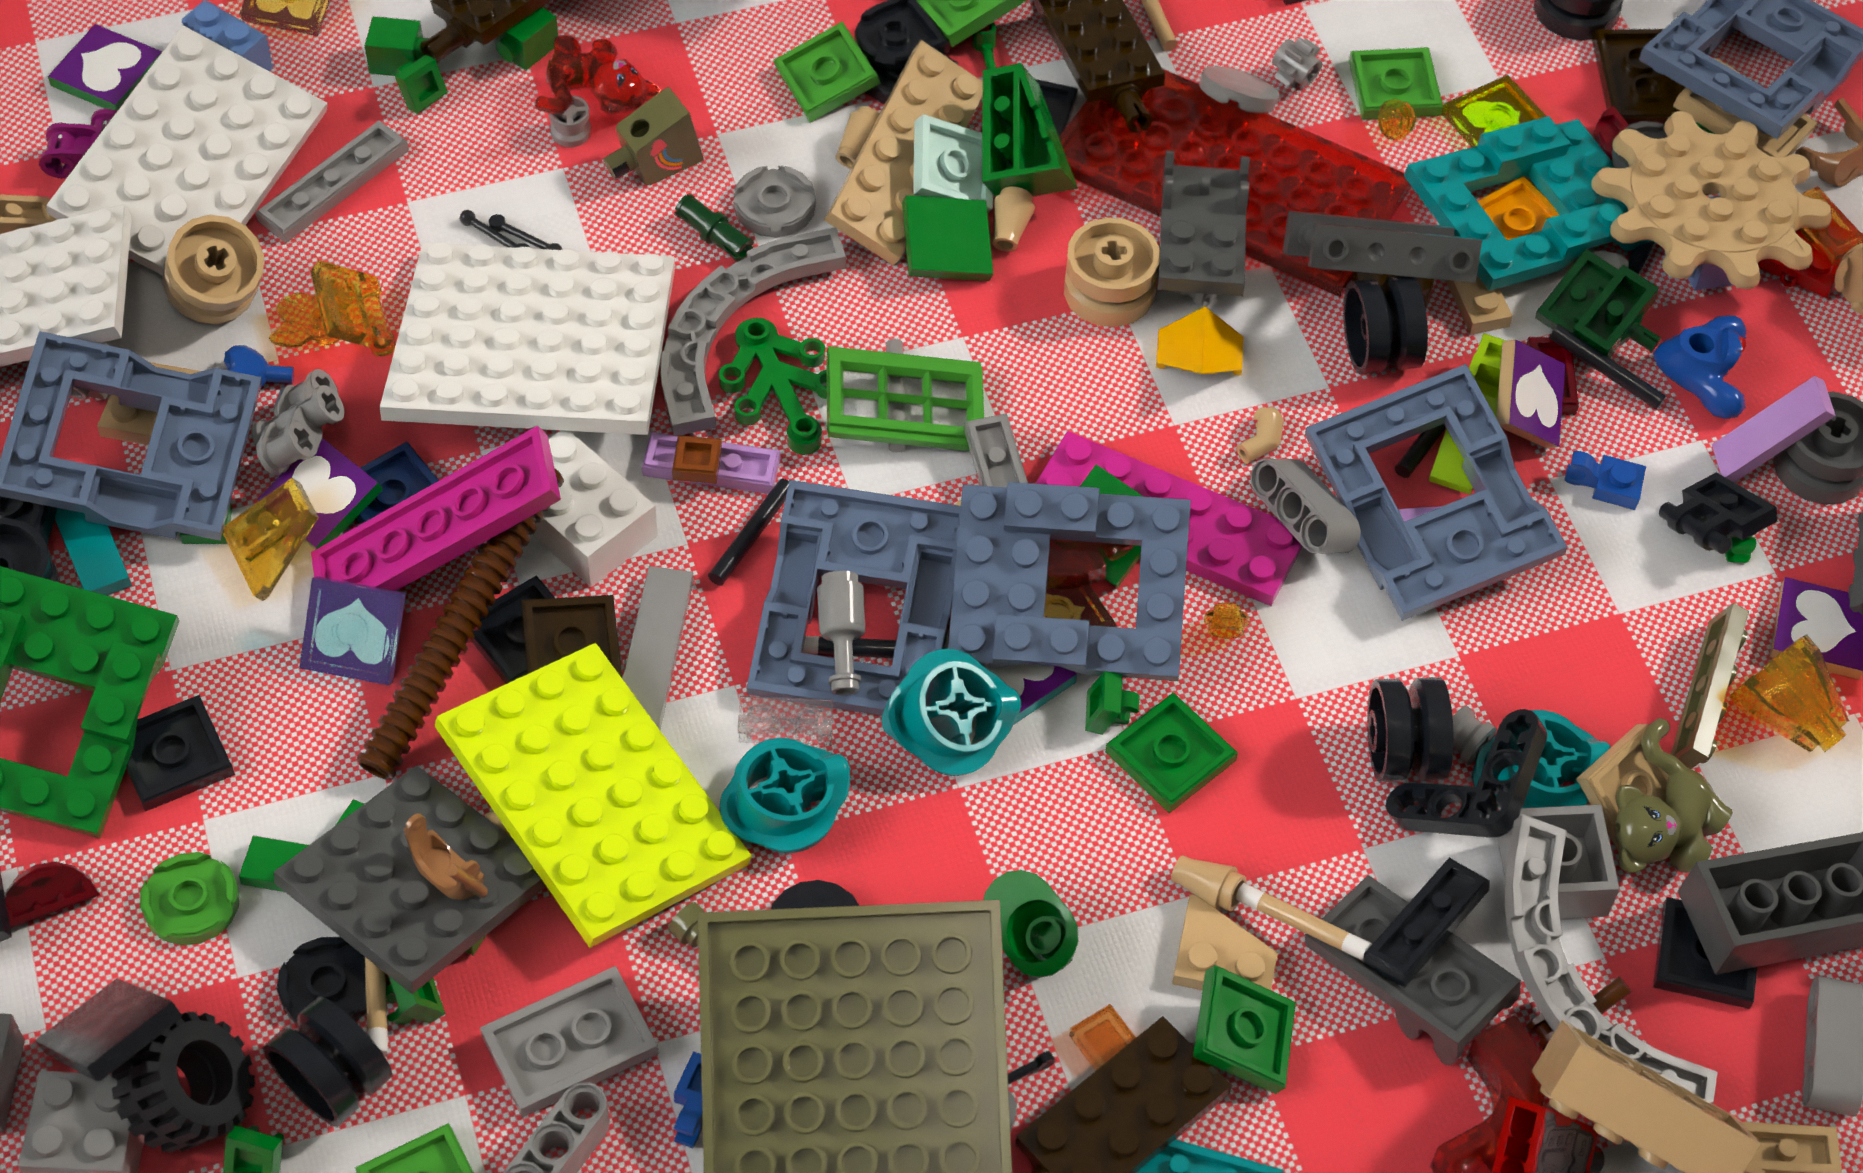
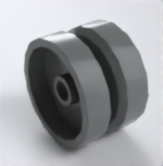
(1829, 460)

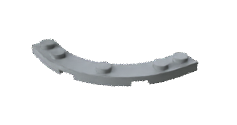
(716, 300)
(1552, 983)

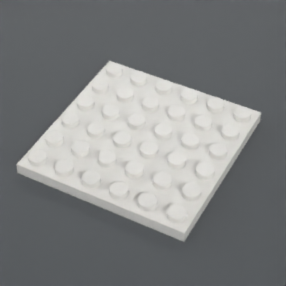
(530, 339)

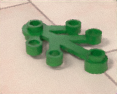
(776, 376)

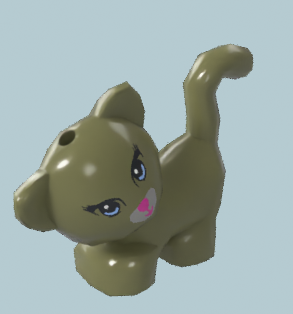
(1656, 830)

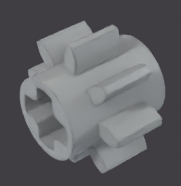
(1297, 62)

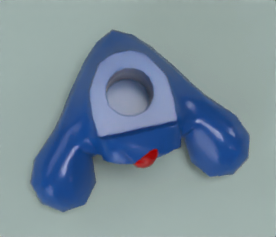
(1701, 359)

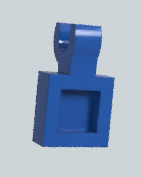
(1613, 479)
(690, 1096)

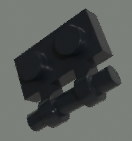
(1727, 509)

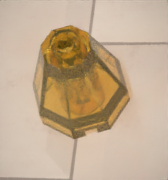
(1796, 697)

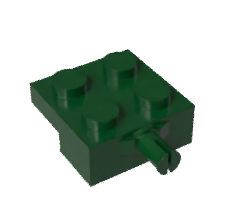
(1601, 305)

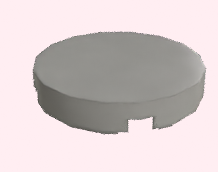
(1248, 90)
(774, 201)

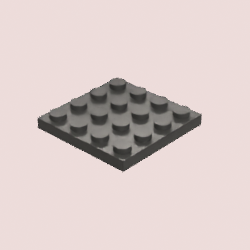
(374, 897)

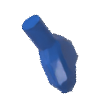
(249, 361)

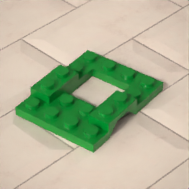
(92, 646)

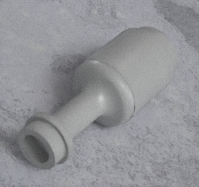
(842, 621)

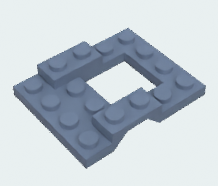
(1799, 30)
(189, 457)
(884, 542)
(1456, 545)
(1005, 573)

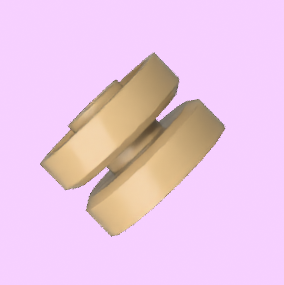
(213, 269)
(1111, 272)

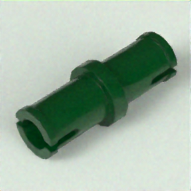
(713, 227)

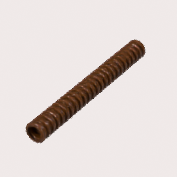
(445, 646)

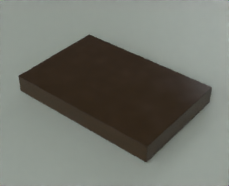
(1629, 83)

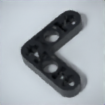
(1478, 800)

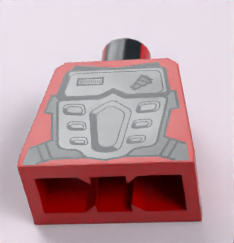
(1545, 1142)

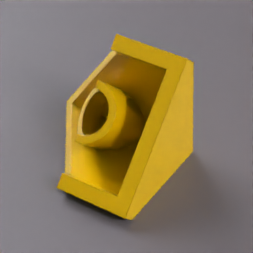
(1200, 344)

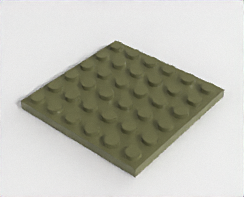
(854, 1039)

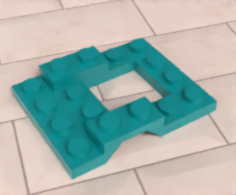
(1561, 166)

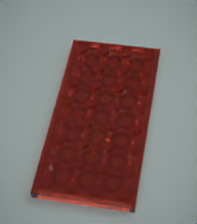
(1285, 174)

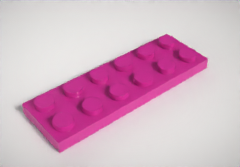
(445, 517)
(1225, 537)

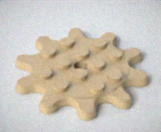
(1734, 231)

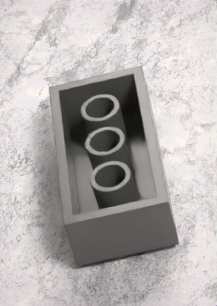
(1778, 903)

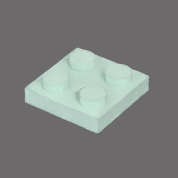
(948, 161)

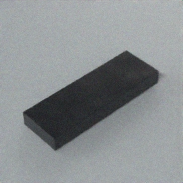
(1426, 922)

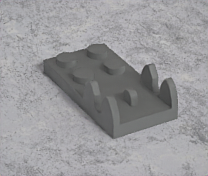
(1203, 228)
(1446, 998)

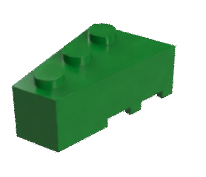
(1020, 136)

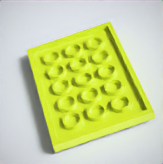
(592, 793)

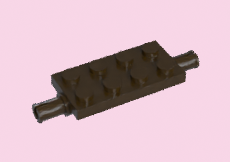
(474, 21)
(1105, 54)
(1126, 1108)

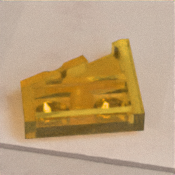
(270, 535)

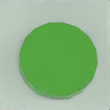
(189, 899)

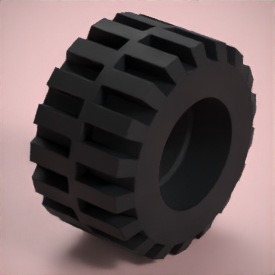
(216, 1078)

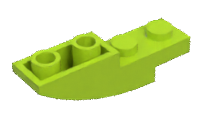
(1486, 372)

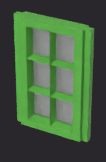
(902, 398)

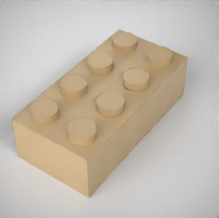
(1640, 1106)

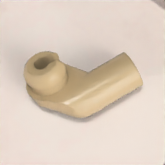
(1267, 435)

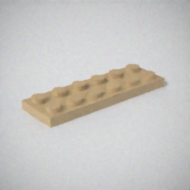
(883, 172)

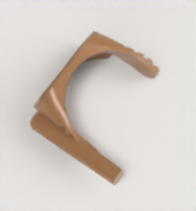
(1842, 166)
(441, 864)

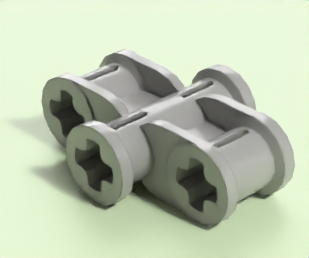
(297, 422)

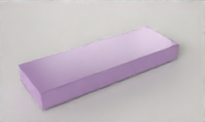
(1773, 429)
(740, 465)

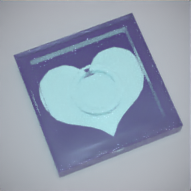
(352, 630)

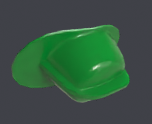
(1035, 923)

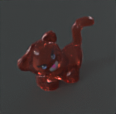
(612, 81)

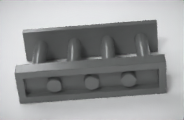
(1381, 246)

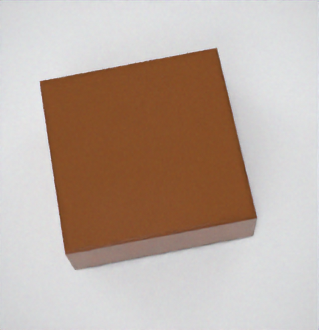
(697, 459)

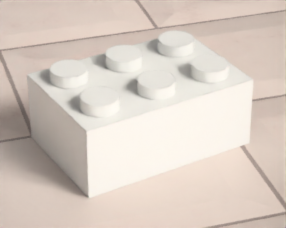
(599, 513)

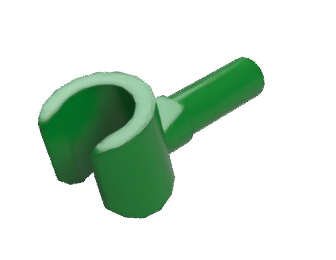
(985, 43)
(1740, 549)

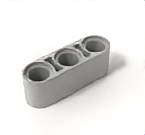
(1305, 505)
(1834, 1047)
(566, 1131)

